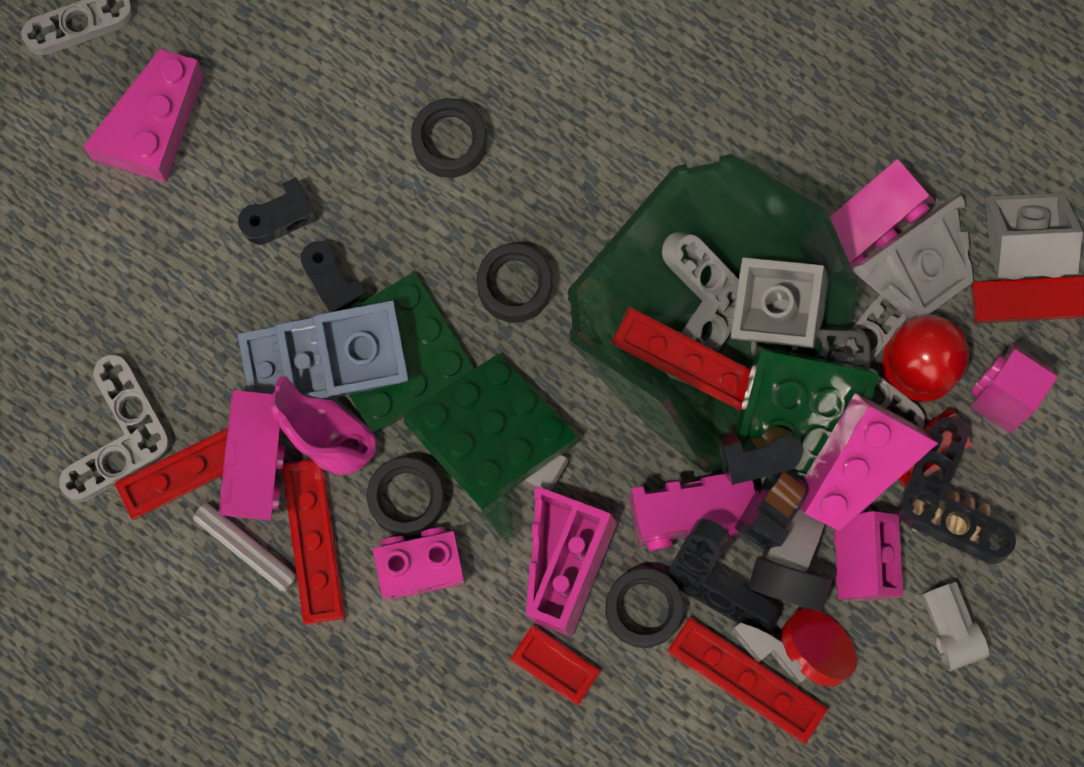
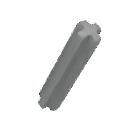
(245, 547)

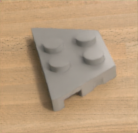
(922, 263)

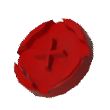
(819, 647)

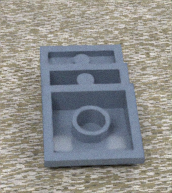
(327, 353)

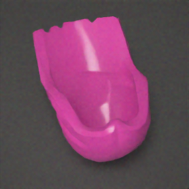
(322, 430)

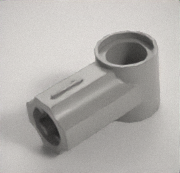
(956, 633)

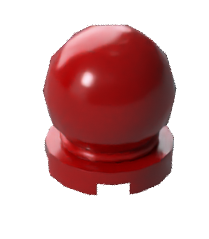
(925, 358)

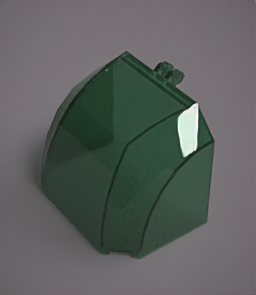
(737, 217)

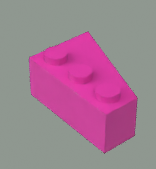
(149, 118)
(880, 211)
(1012, 388)
(251, 458)
(861, 461)
(671, 511)
(564, 558)

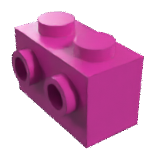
(869, 558)
(418, 564)

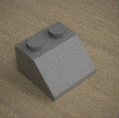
(1033, 235)
(780, 302)

